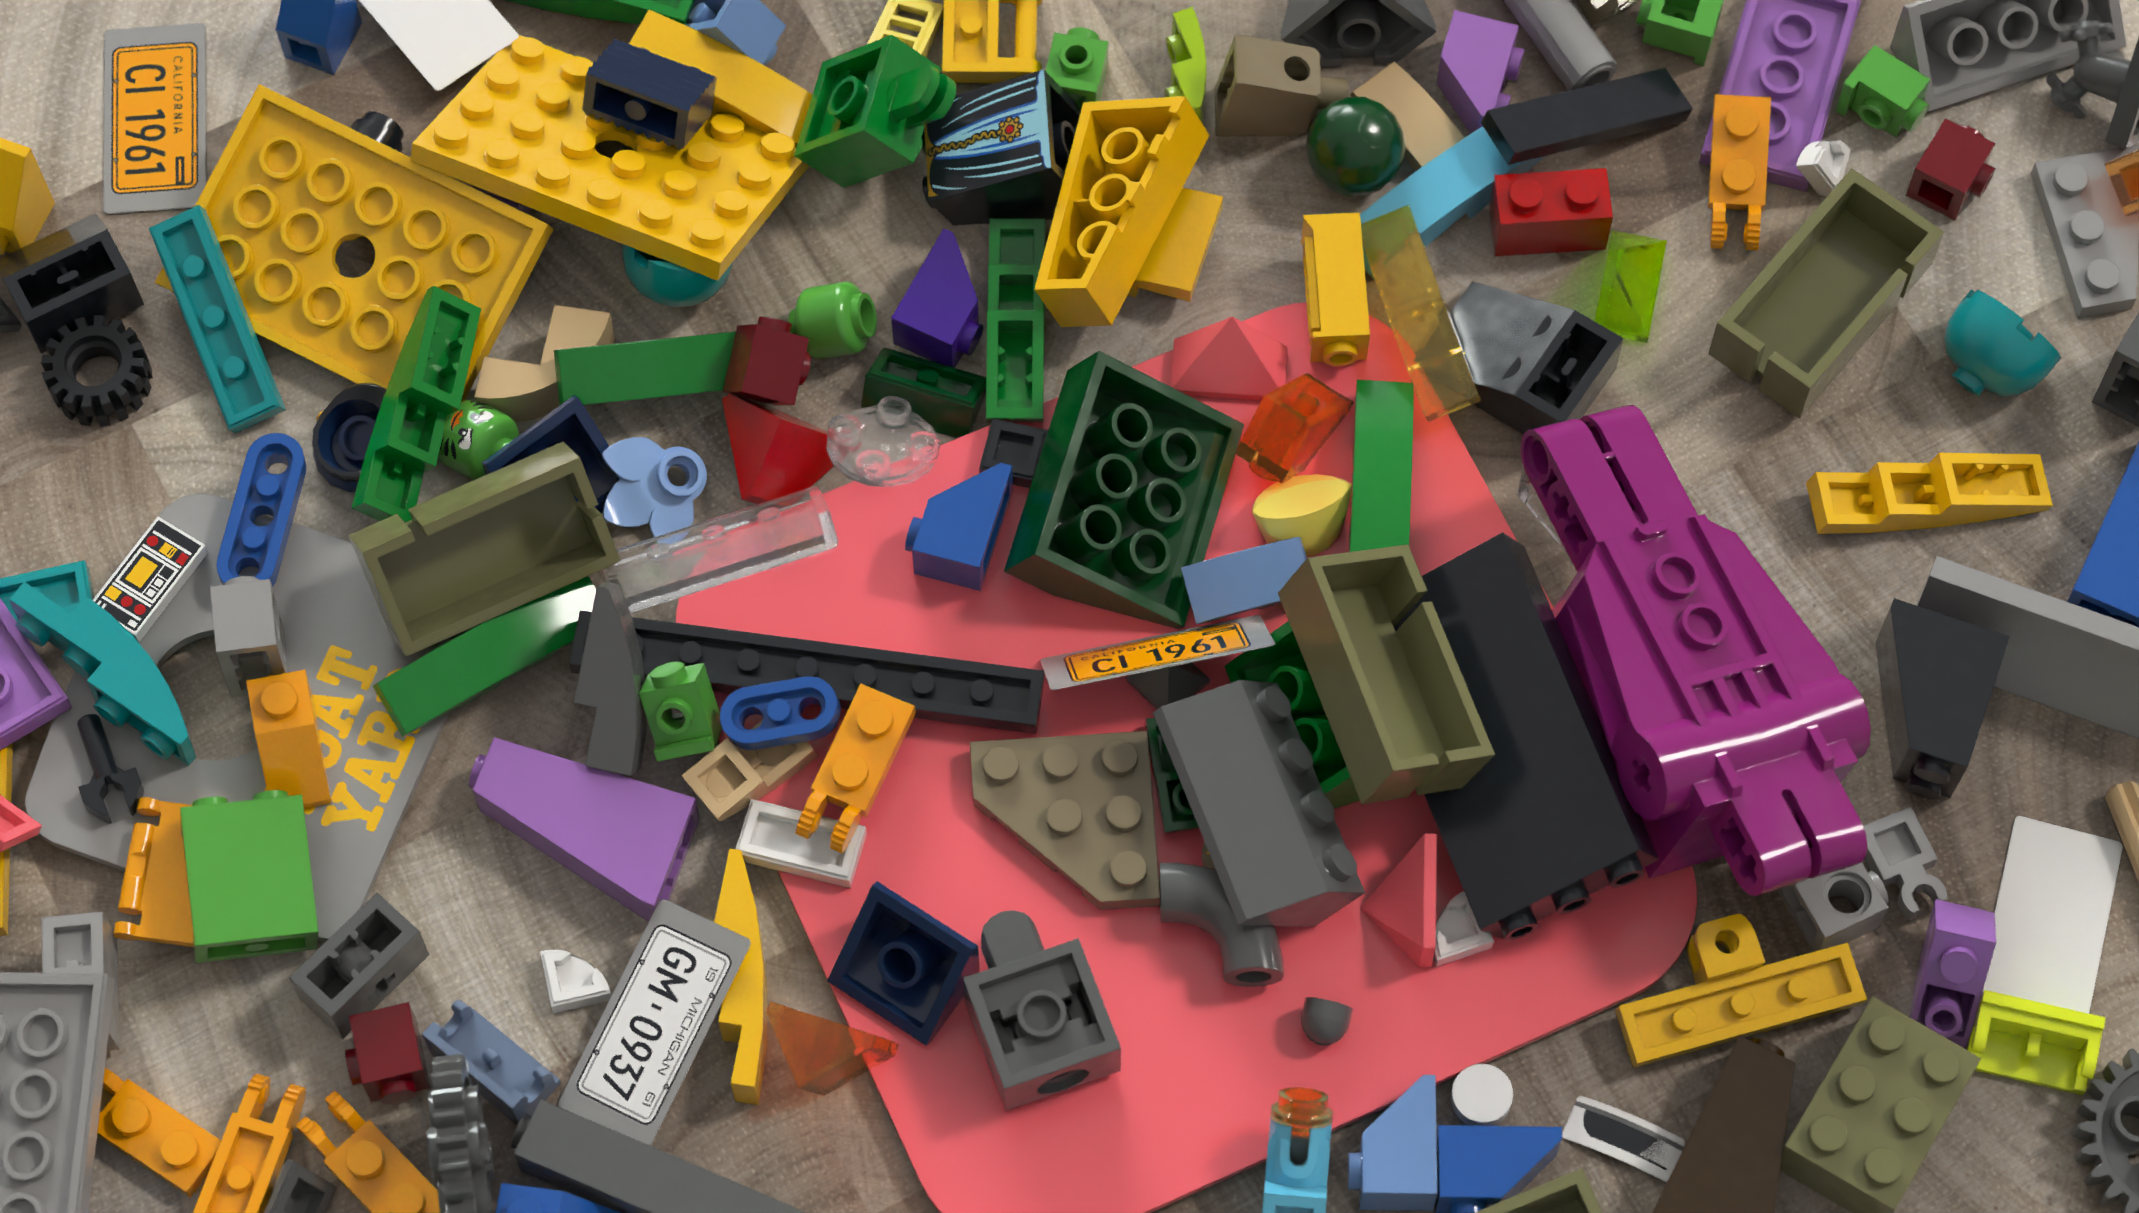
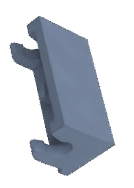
(499, 1067)

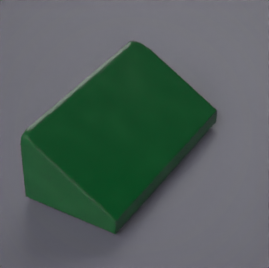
(937, 393)

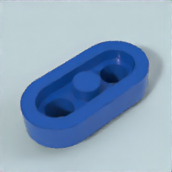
(782, 709)

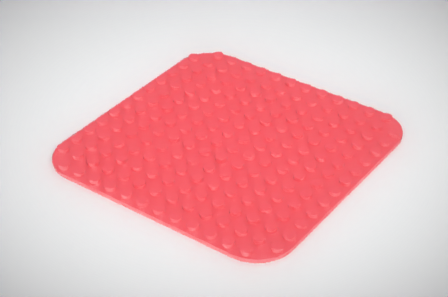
(1194, 1049)

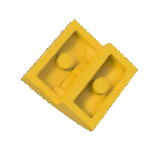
(1181, 246)

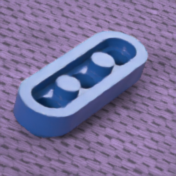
(258, 495)

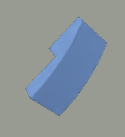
(1242, 579)

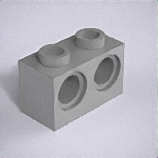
(247, 631)
(1822, 923)

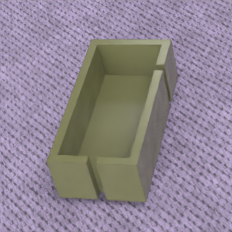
(1825, 292)
(485, 548)
(1386, 692)

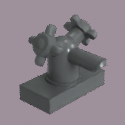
(2103, 75)

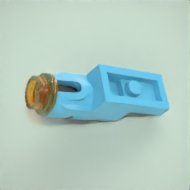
(1298, 1152)

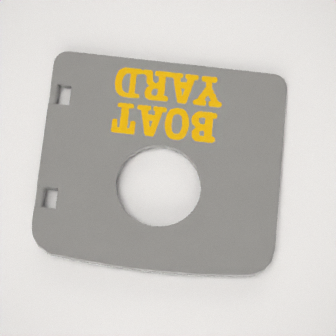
(345, 649)

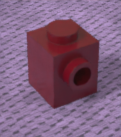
(1952, 169)
(767, 362)
(387, 1054)

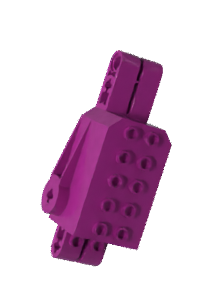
(1697, 665)

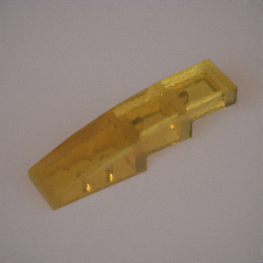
(1418, 314)

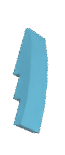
(1448, 187)

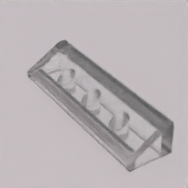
(723, 549)

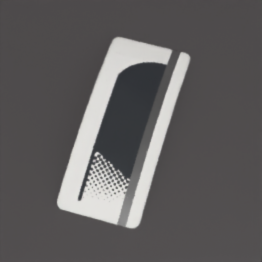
(1623, 1137)

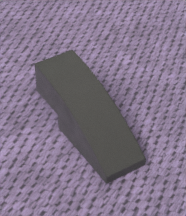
(611, 683)

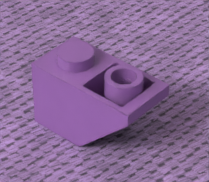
(1476, 64)
(1953, 969)

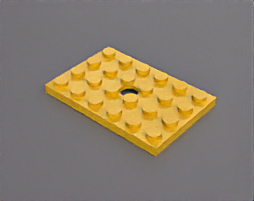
(528, 140)
(305, 185)

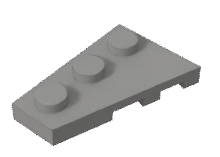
(2090, 231)

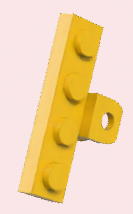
(1737, 994)

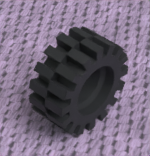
(84, 345)

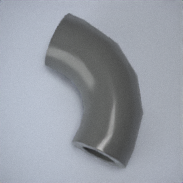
(1197, 898)

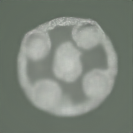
(883, 444)

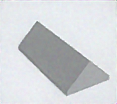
(1994, 43)

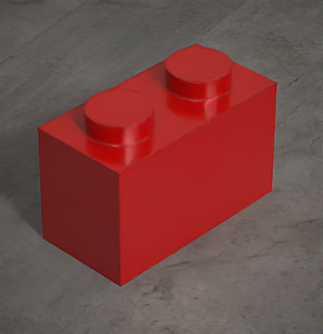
(1550, 212)

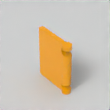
(156, 879)

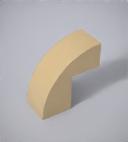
(530, 389)

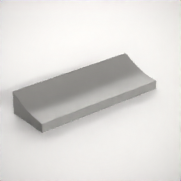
(2054, 648)

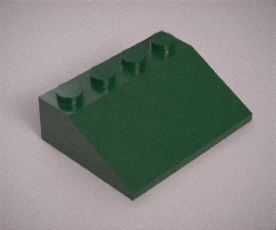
(1124, 493)

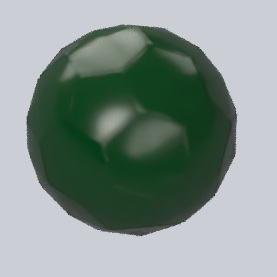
(1355, 146)

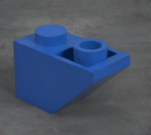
(317, 31)

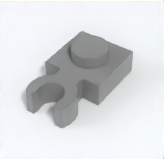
(1901, 854)

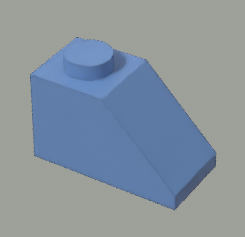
(740, 25)
(1399, 1154)

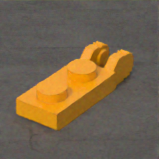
(1738, 164)
(857, 763)
(156, 1135)
(251, 1152)
(370, 1164)

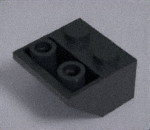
(69, 278)

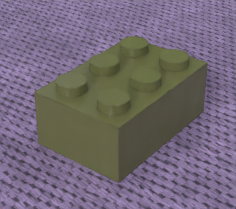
(1877, 1111)

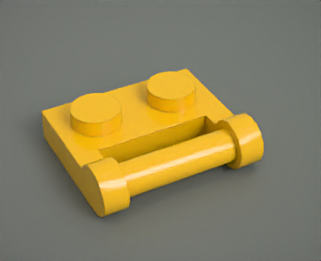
(973, 41)

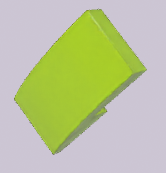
(1188, 60)

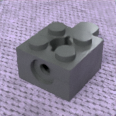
(1038, 1013)

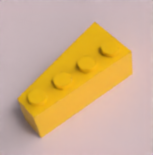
(1113, 203)

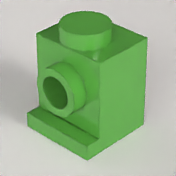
(1680, 25)
(1079, 64)
(1885, 93)
(690, 691)

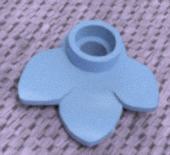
(644, 488)

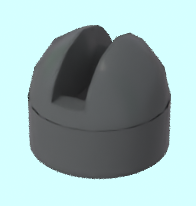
(1325, 1020)

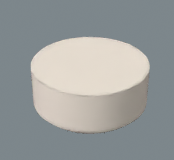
(1481, 1095)

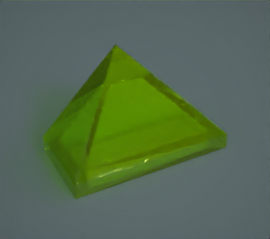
(1630, 285)

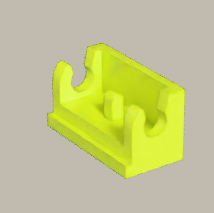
(2036, 1042)

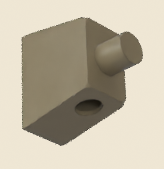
(1271, 88)

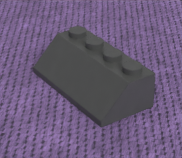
(1259, 805)

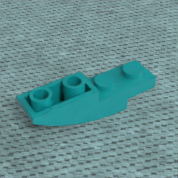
(118, 668)

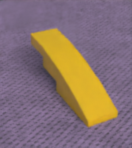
(742, 84)
(1929, 495)
(745, 1004)

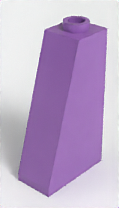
(591, 821)

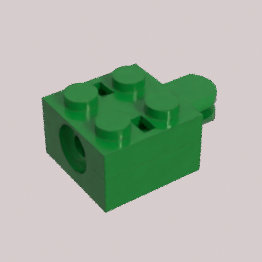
(872, 111)

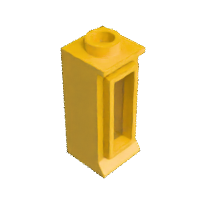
(1335, 288)

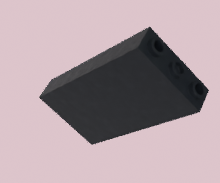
(1549, 807)

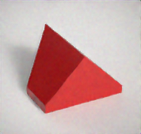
(773, 450)

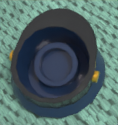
(344, 434)

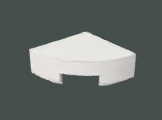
(1824, 164)
(1459, 933)
(572, 981)

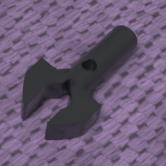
(105, 771)

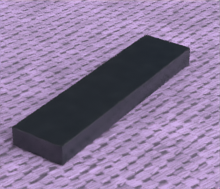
(1586, 116)

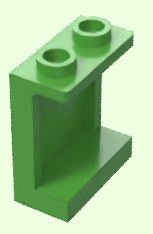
(249, 876)

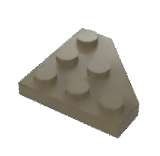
(1077, 808)

